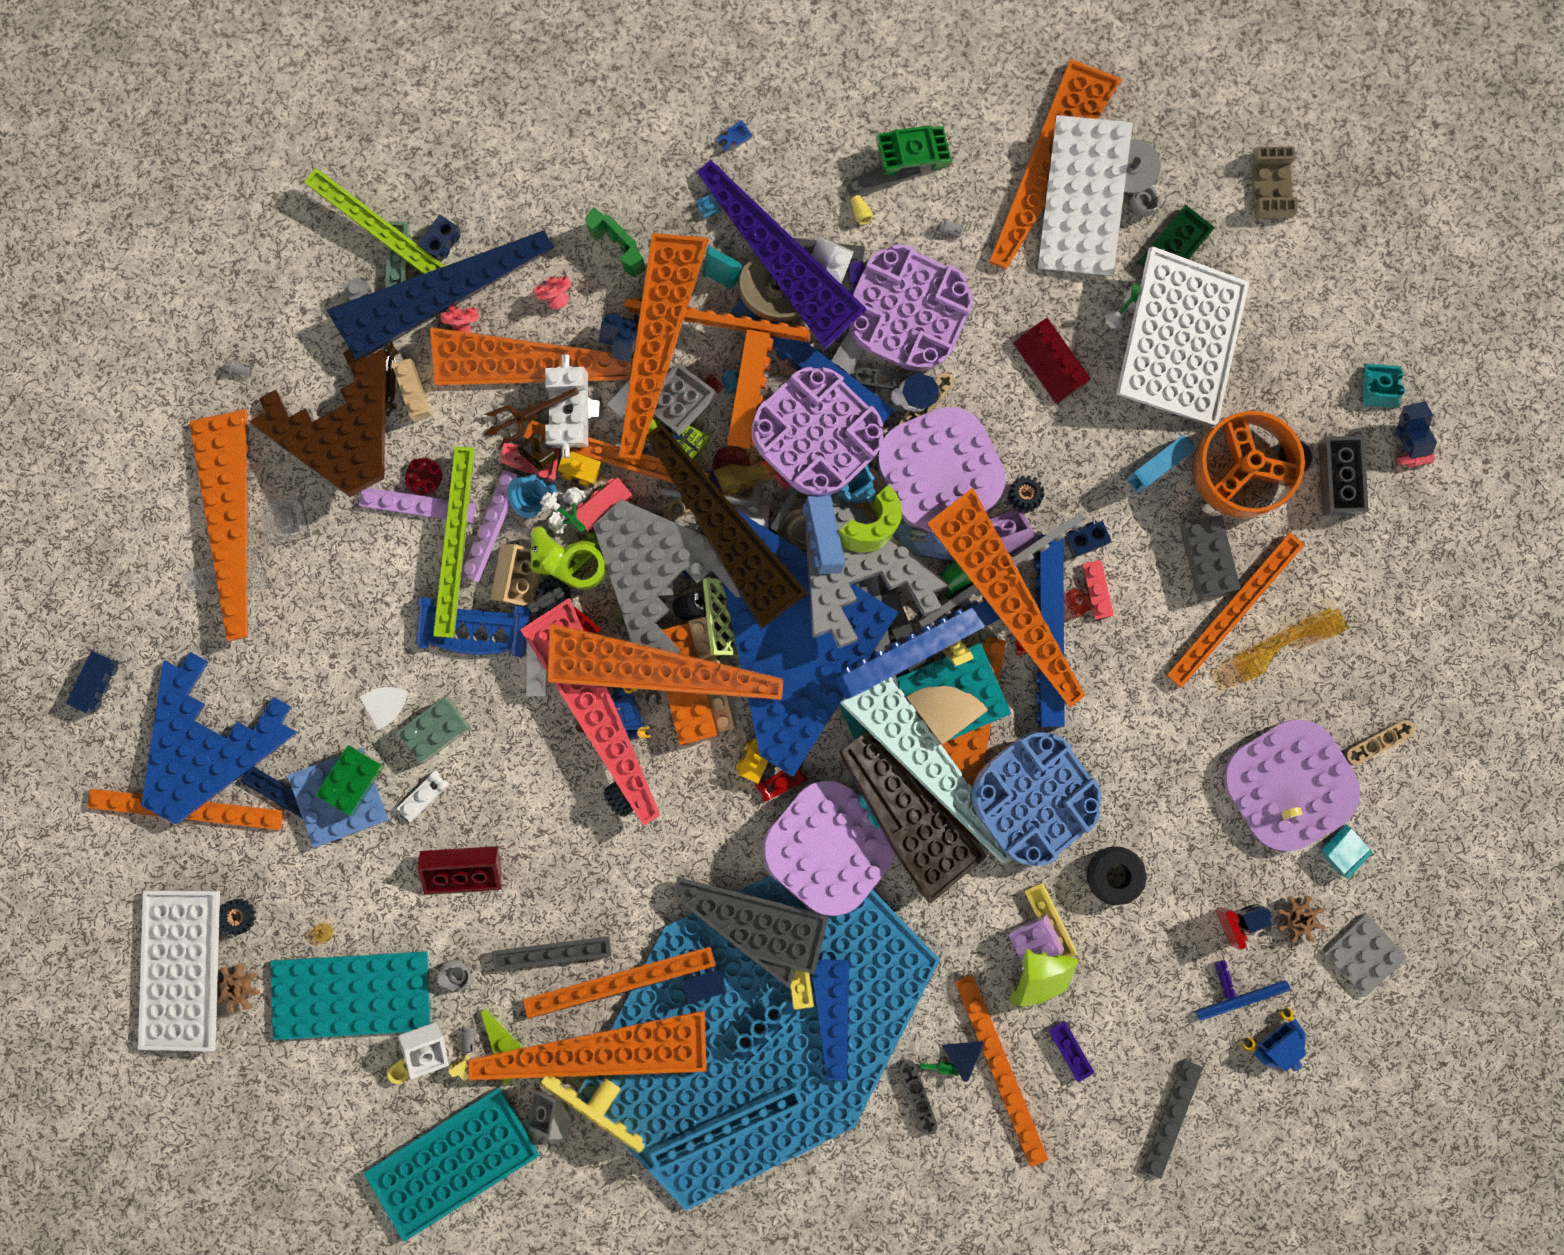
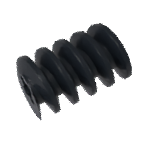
(689, 605)

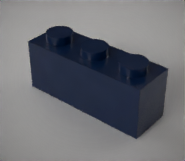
(92, 682)

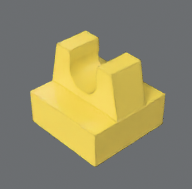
(460, 1068)

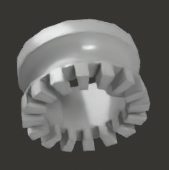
(918, 536)

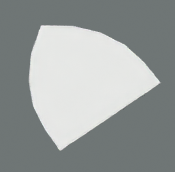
(384, 704)

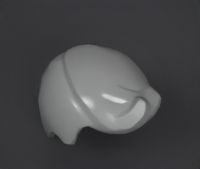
(1144, 202)
(454, 976)

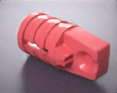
(1405, 459)

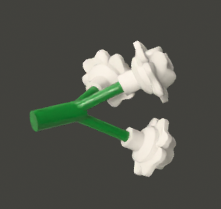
(1113, 318)
(557, 521)

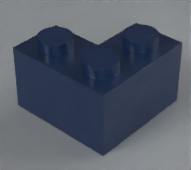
(620, 334)
(1415, 431)

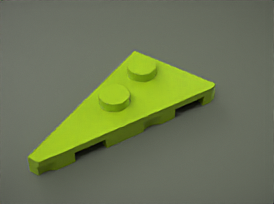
(499, 1037)

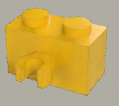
(580, 468)
(753, 764)

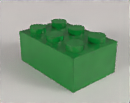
(350, 780)

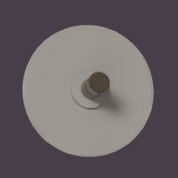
(1142, 167)

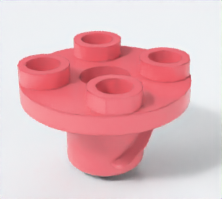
(554, 291)
(459, 318)

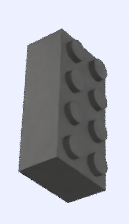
(1343, 475)
(1209, 557)

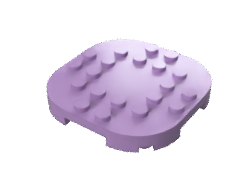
(910, 308)
(817, 432)
(937, 462)
(1291, 769)
(826, 849)

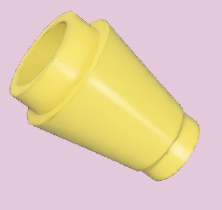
(861, 210)

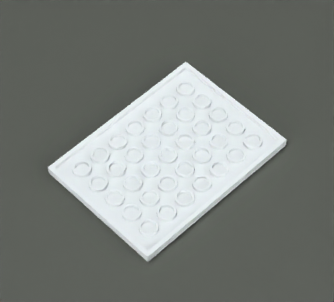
(1182, 337)

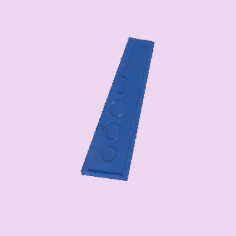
(832, 1000)

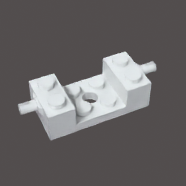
(570, 429)

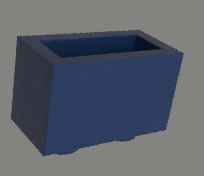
(704, 985)

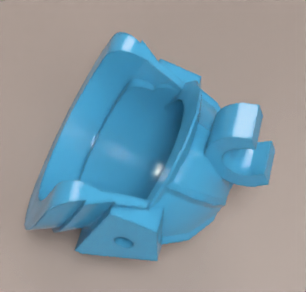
(859, 488)
(526, 493)

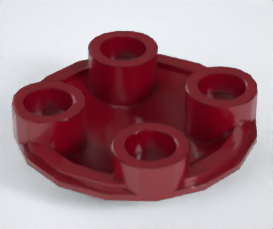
(730, 455)
(423, 476)

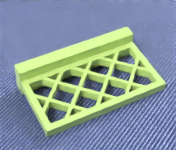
(713, 617)

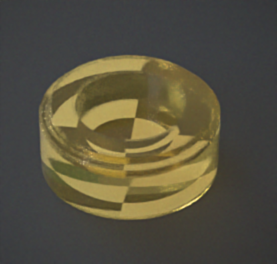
(323, 932)

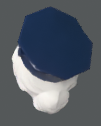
(916, 392)

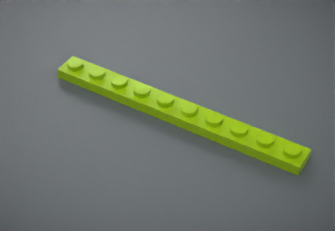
(371, 222)
(454, 542)

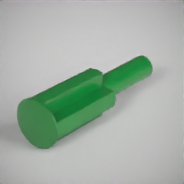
(942, 1068)

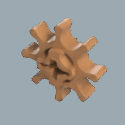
(1293, 915)
(236, 988)

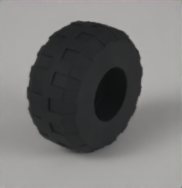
(1134, 881)

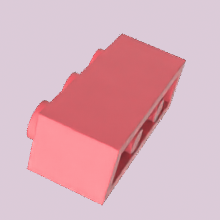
(602, 502)

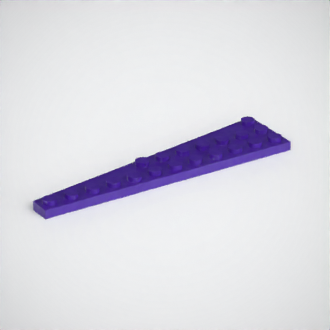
(809, 287)

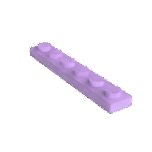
(408, 504)
(488, 529)

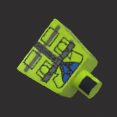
(691, 440)

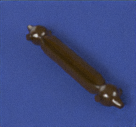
(390, 351)

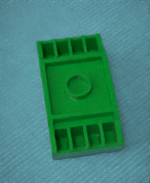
(913, 148)
(599, 224)

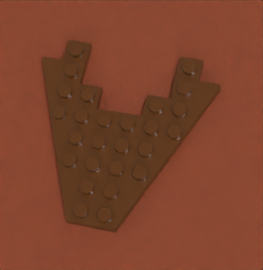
(344, 444)

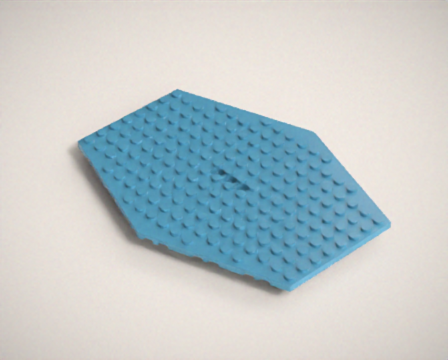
(885, 983)

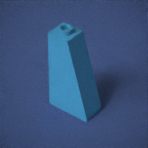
(1161, 463)

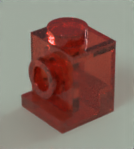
(1076, 609)

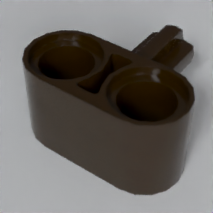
(537, 452)

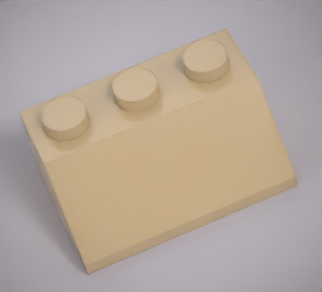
(513, 578)

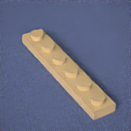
(719, 704)

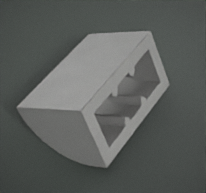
(848, 355)

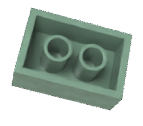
(434, 730)

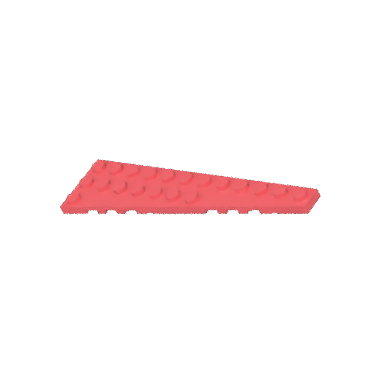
(597, 716)

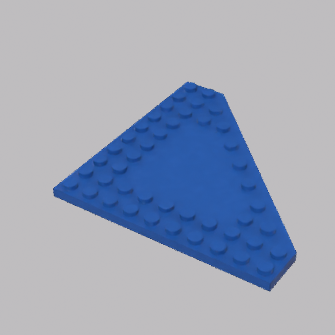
(806, 663)

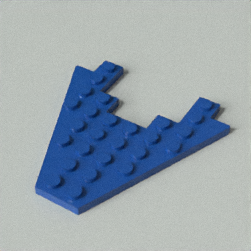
(193, 762)

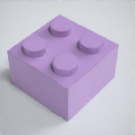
(1036, 936)

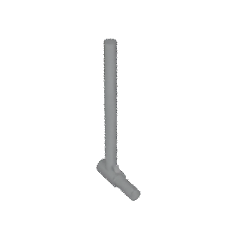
(752, 501)

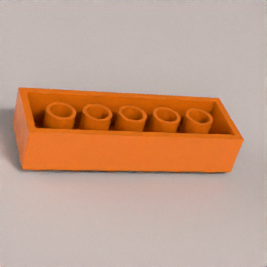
(749, 387)
(689, 711)

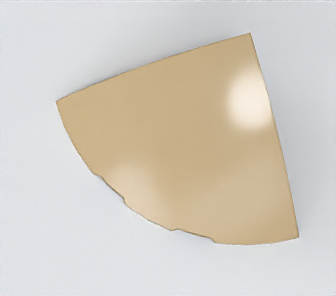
(946, 710)

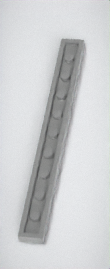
(1025, 556)

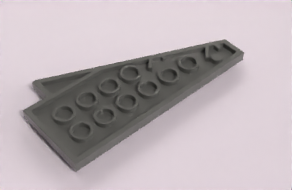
(766, 931)

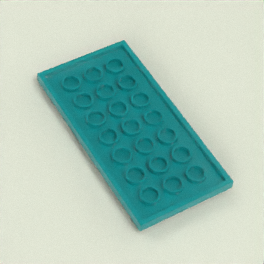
(971, 677)
(350, 995)
(451, 1164)

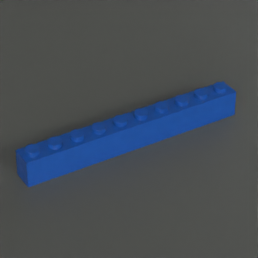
(804, 355)
(1051, 605)
(915, 648)

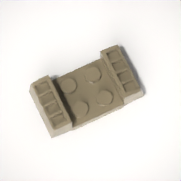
(1273, 182)

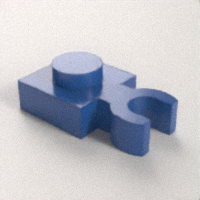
(737, 134)

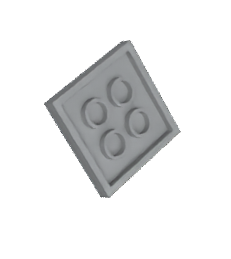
(682, 399)
(1365, 955)

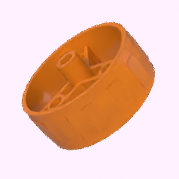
(1246, 467)

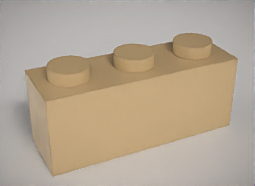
(412, 390)

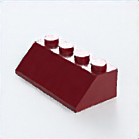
(1052, 361)
(460, 870)

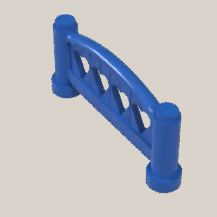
(473, 620)

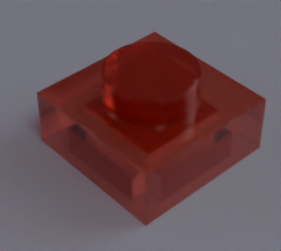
(714, 383)

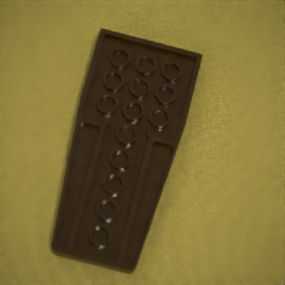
(918, 827)

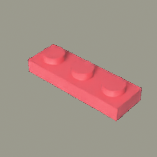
(1097, 589)

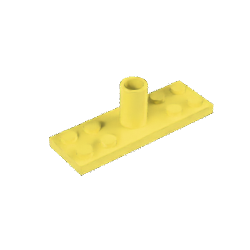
(596, 1109)

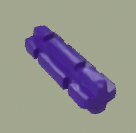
(1225, 979)

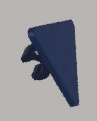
(964, 1056)

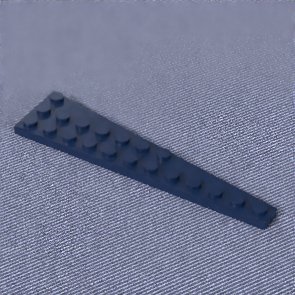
(392, 311)

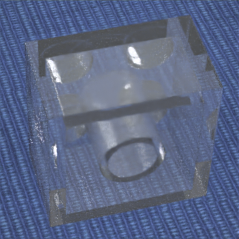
(284, 521)

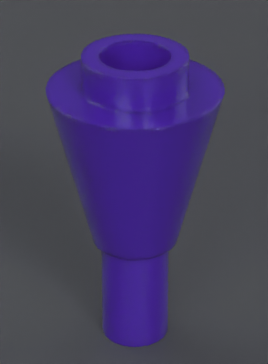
(855, 272)

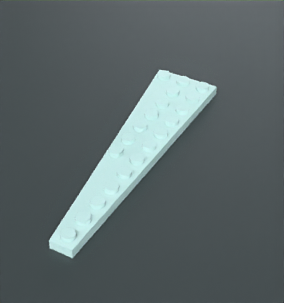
(909, 740)

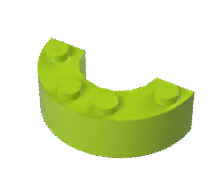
(874, 536)

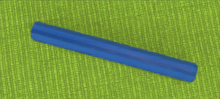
(1243, 1000)

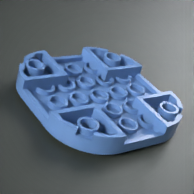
(1036, 798)

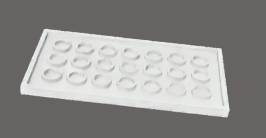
(1085, 195)
(179, 970)

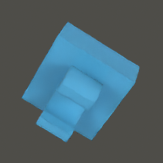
(708, 206)
(730, 381)

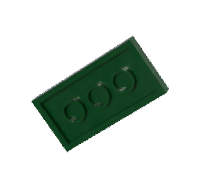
(1182, 235)

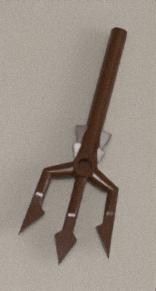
(526, 414)

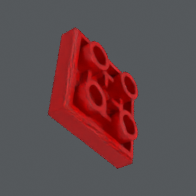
(1229, 922)

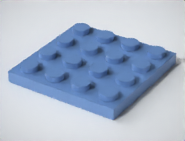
(325, 821)

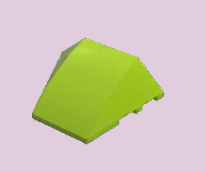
(1042, 978)

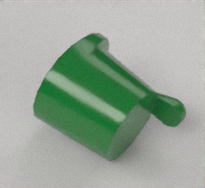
(955, 579)

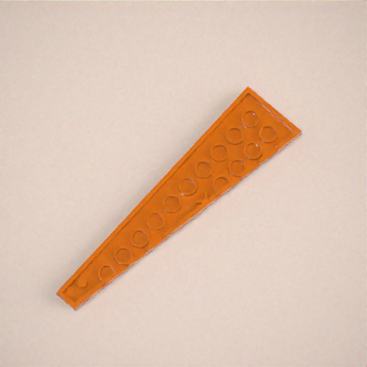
(1081, 94)
(667, 291)
(490, 359)
(981, 555)
(612, 662)

